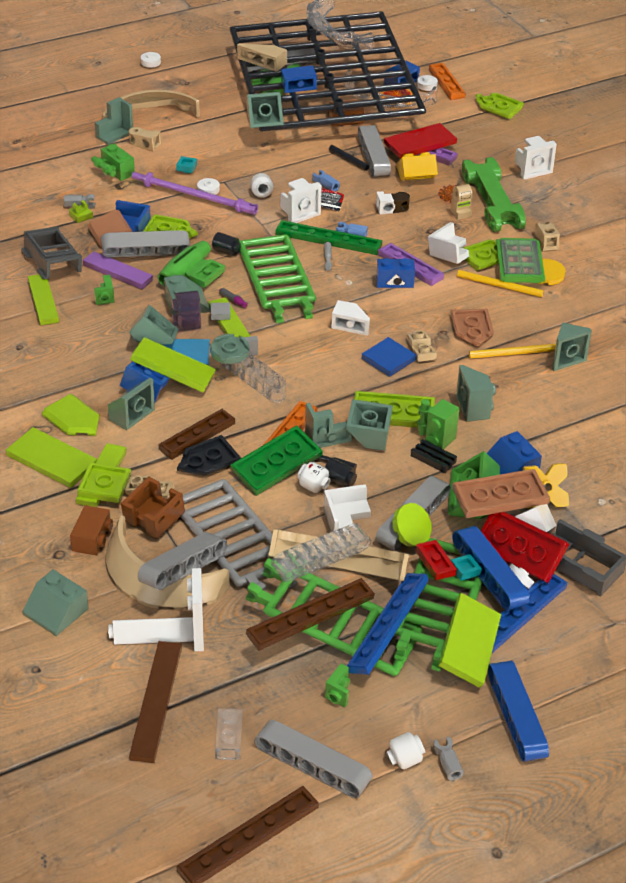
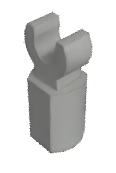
(70, 199)
(449, 759)

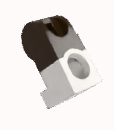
(392, 202)

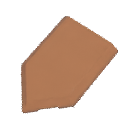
(108, 223)
(472, 325)

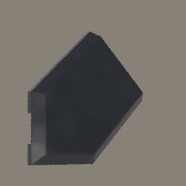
(208, 457)

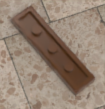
(196, 433)

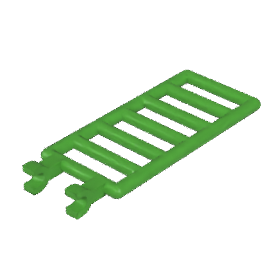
(277, 305)
(270, 601)
(407, 635)

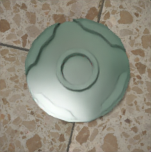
(229, 349)

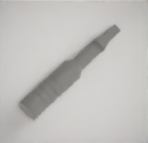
(328, 255)

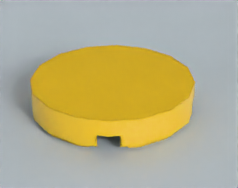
(553, 271)

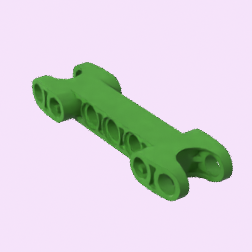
(499, 208)

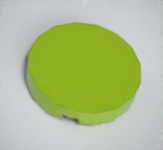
(412, 524)

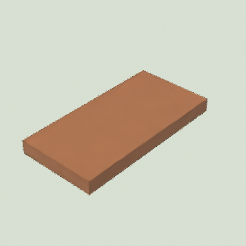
(500, 493)

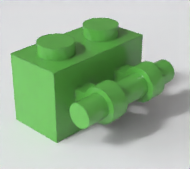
(115, 162)
(438, 422)

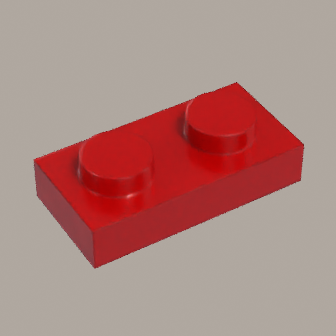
(435, 560)

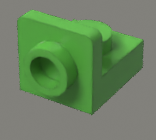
(105, 293)
(336, 686)

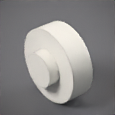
(150, 59)
(426, 82)
(209, 185)
(522, 575)

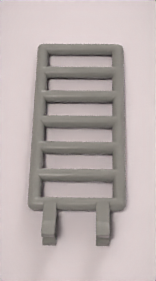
(253, 520)

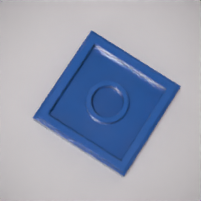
(388, 356)

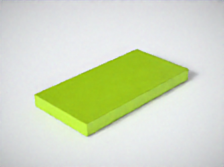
(173, 364)
(404, 409)
(50, 457)
(470, 640)

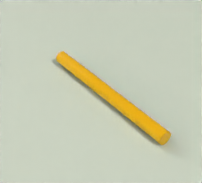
(496, 282)
(512, 351)

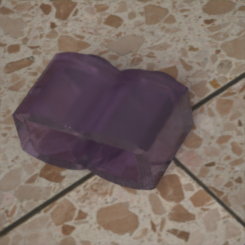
(187, 310)

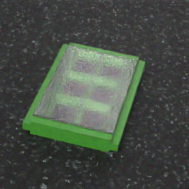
(520, 260)

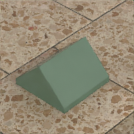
(571, 346)

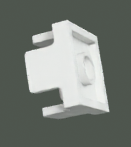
(536, 158)
(303, 201)

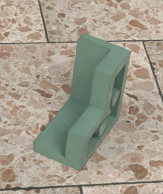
(117, 123)
(322, 431)

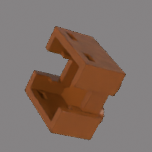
(150, 510)

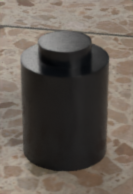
(226, 243)
(341, 473)

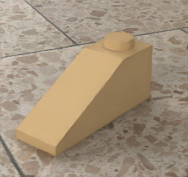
(265, 56)

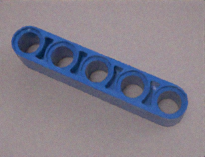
(495, 572)
(518, 711)

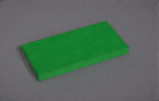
(276, 460)

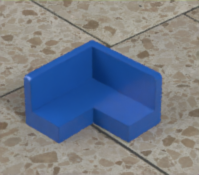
(135, 214)
(137, 373)

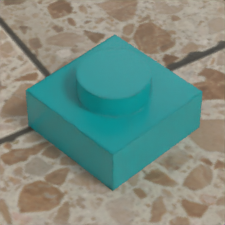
(186, 164)
(466, 567)

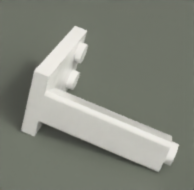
(166, 629)

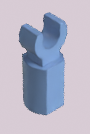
(326, 181)
(352, 229)

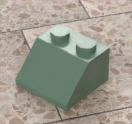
(264, 110)
(180, 283)
(153, 327)
(474, 394)
(133, 405)
(370, 423)
(56, 602)

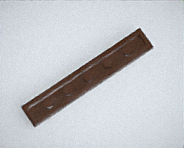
(309, 614)
(155, 702)
(247, 836)

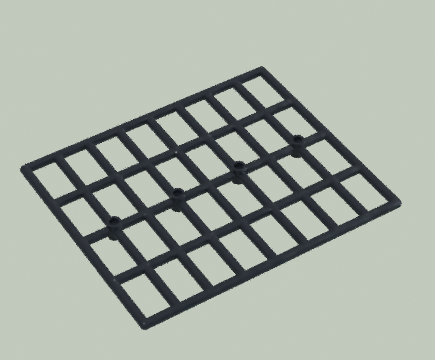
(329, 79)

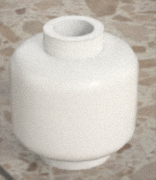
(261, 185)
(406, 750)

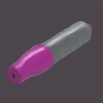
(236, 299)

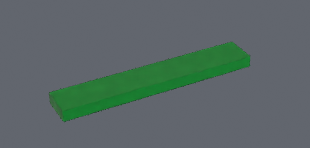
(322, 235)

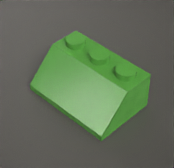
(476, 467)

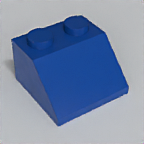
(514, 453)

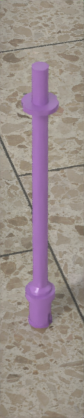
(240, 204)

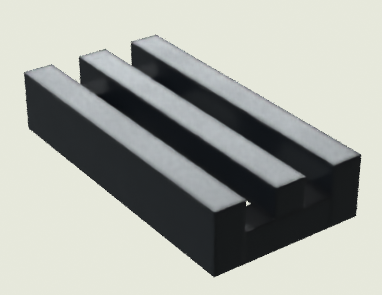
(433, 456)

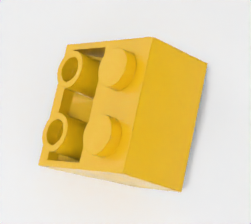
(417, 167)

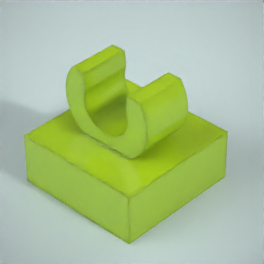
(81, 212)

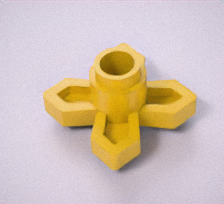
(552, 478)

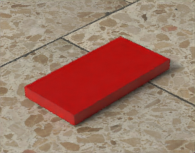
(420, 140)
(524, 545)

